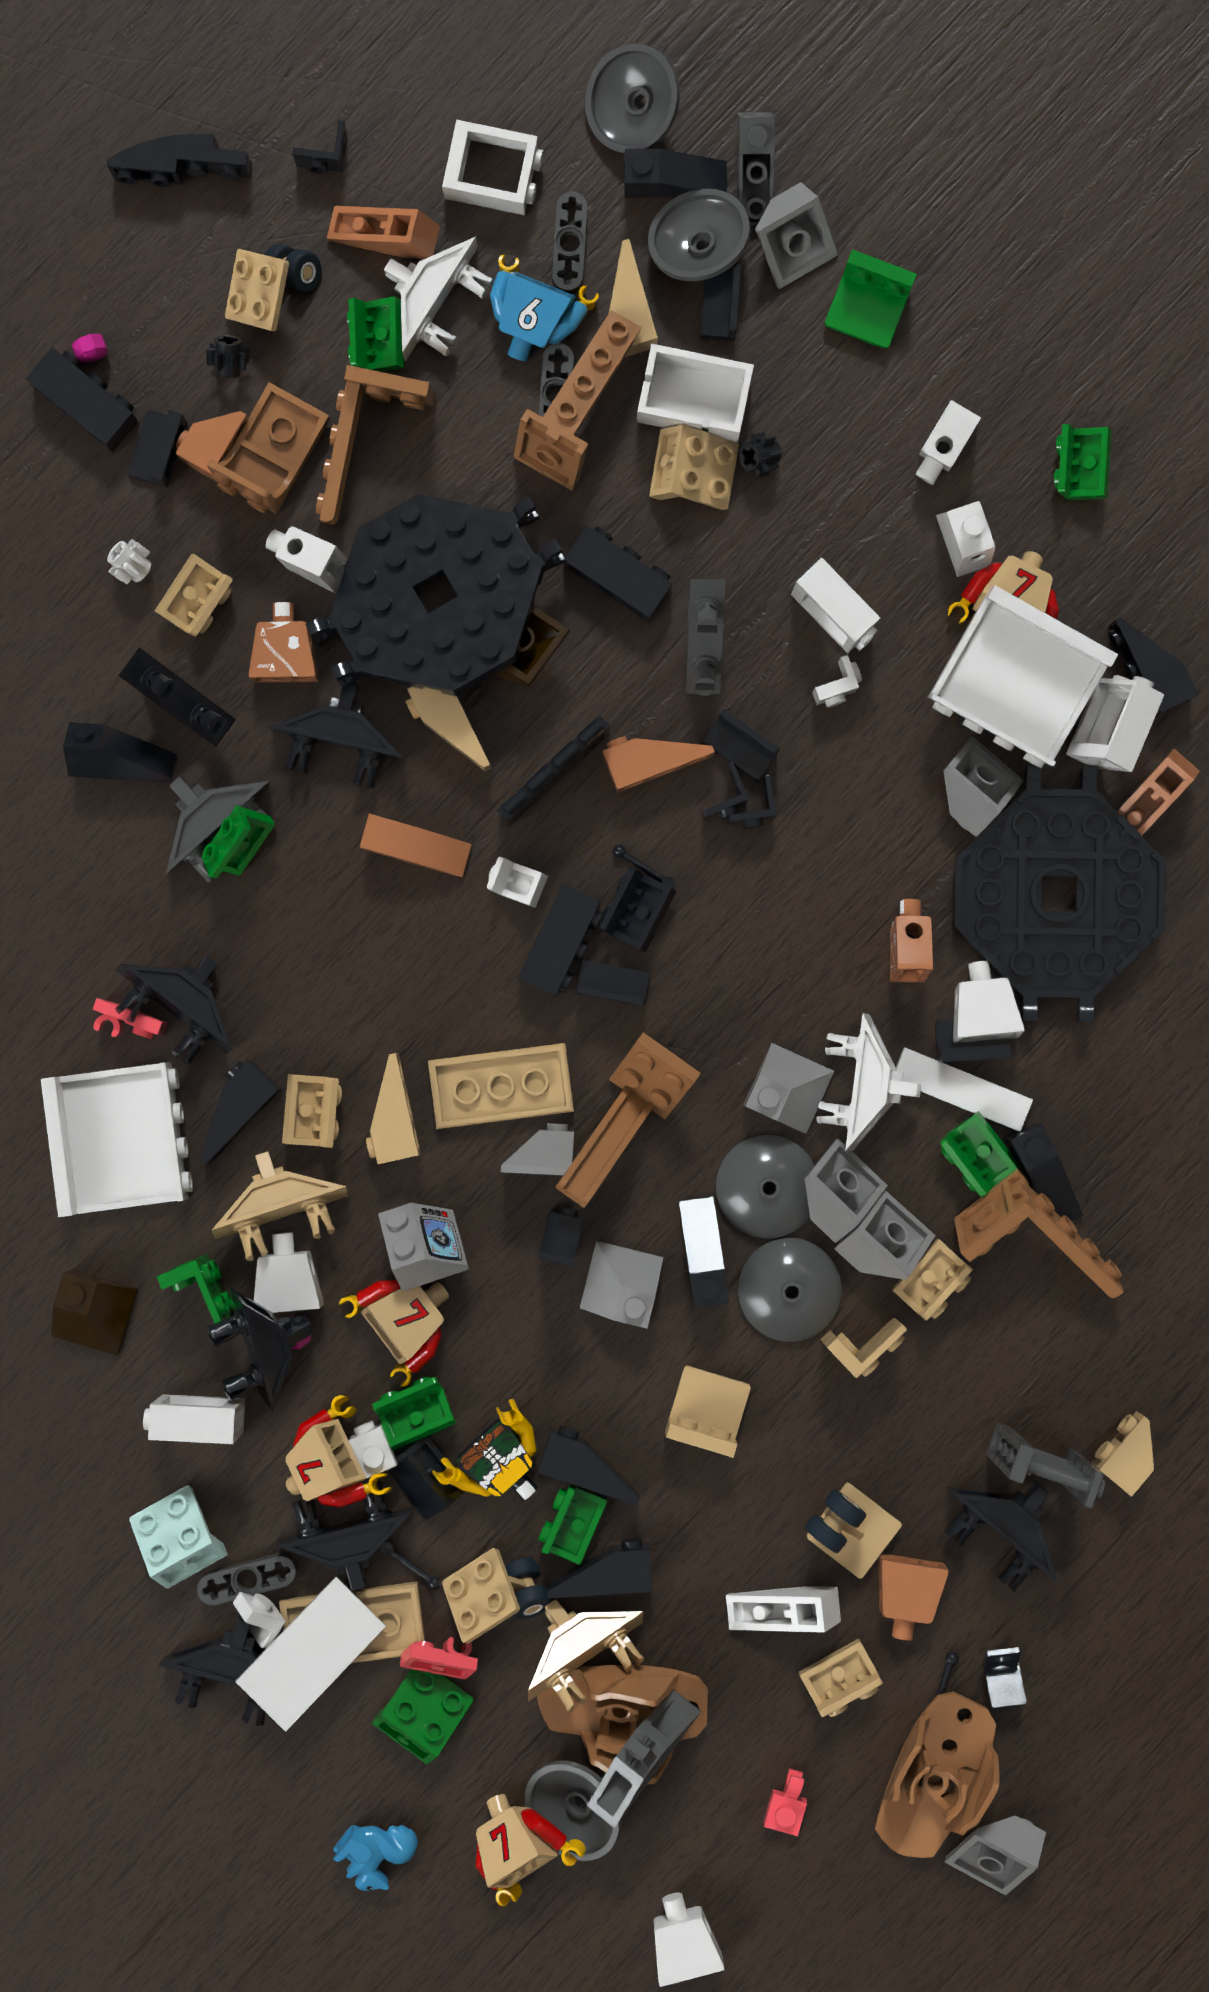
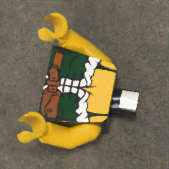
(496, 1459)

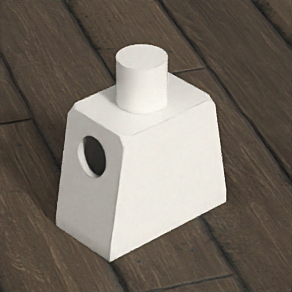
(953, 429)
(966, 537)
(309, 557)
(985, 1008)
(287, 1278)
(684, 1943)

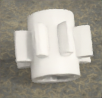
(129, 561)

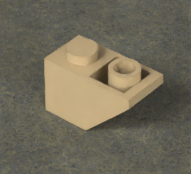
(1129, 1455)

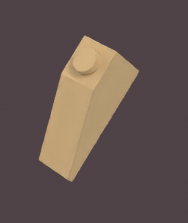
(630, 300)
(448, 720)
(393, 1124)

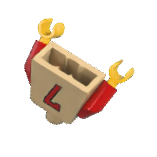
(1016, 576)
(403, 1321)
(325, 1463)
(516, 1845)

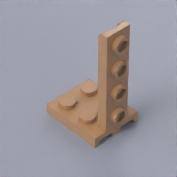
(380, 388)
(550, 441)
(649, 1081)
(1009, 1205)

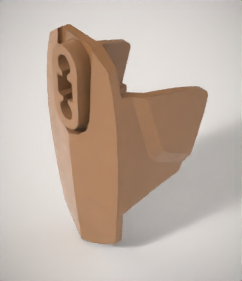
(618, 1705)
(936, 1786)

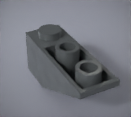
(755, 162)

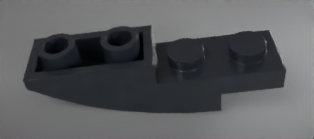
(165, 159)

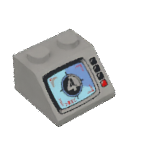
(422, 1244)

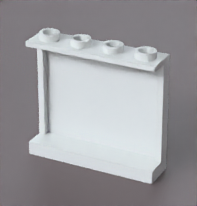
(1020, 676)
(116, 1139)

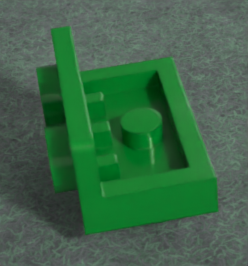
(375, 334)
(1083, 462)
(236, 841)
(978, 1154)
(414, 1412)
(573, 1523)

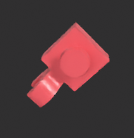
(787, 1807)

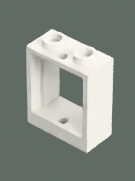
(483, 196)
(836, 606)
(1101, 715)
(195, 1419)

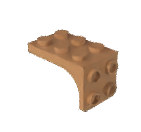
(270, 449)

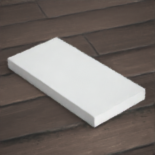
(310, 1653)

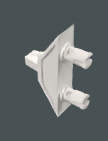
(426, 287)
(875, 1083)

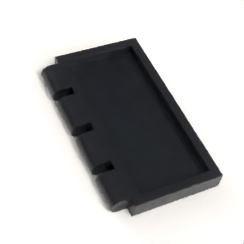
(553, 771)

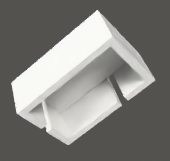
(694, 391)

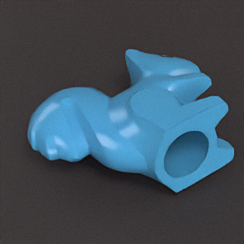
(369, 1847)

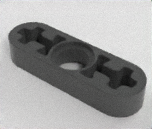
(560, 232)
(548, 368)
(274, 1580)

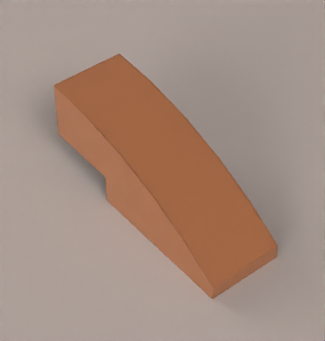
(415, 845)

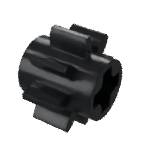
(227, 356)
(760, 454)

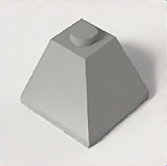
(795, 235)
(978, 786)
(788, 1088)
(544, 1153)
(841, 1191)
(886, 1240)
(622, 1284)
(1000, 1853)

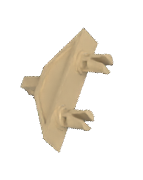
(275, 1196)
(575, 1641)

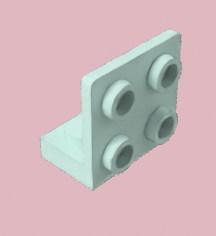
(175, 1538)

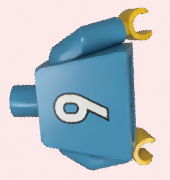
(534, 310)

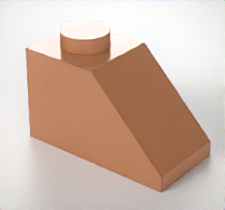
(209, 440)

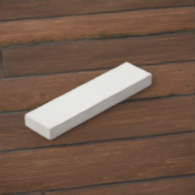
(964, 1089)

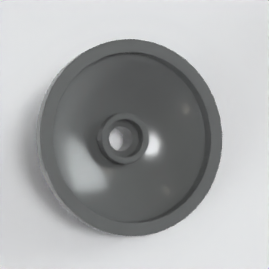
(616, 93)
(696, 222)
(742, 1181)
(786, 1264)
(561, 1796)

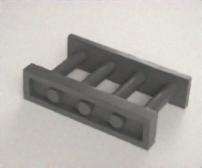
(1018, 1458)

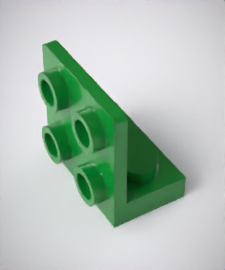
(870, 299)
(206, 1274)
(423, 1713)

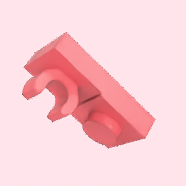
(143, 1025)
(445, 1662)

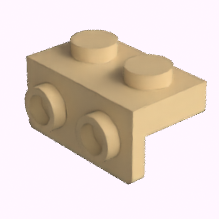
(194, 596)
(311, 1110)
(933, 1281)
(841, 1679)

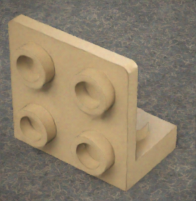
(694, 466)
(865, 1359)
(707, 1411)

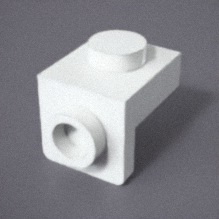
(835, 692)
(516, 882)
(372, 1449)
(262, 1615)

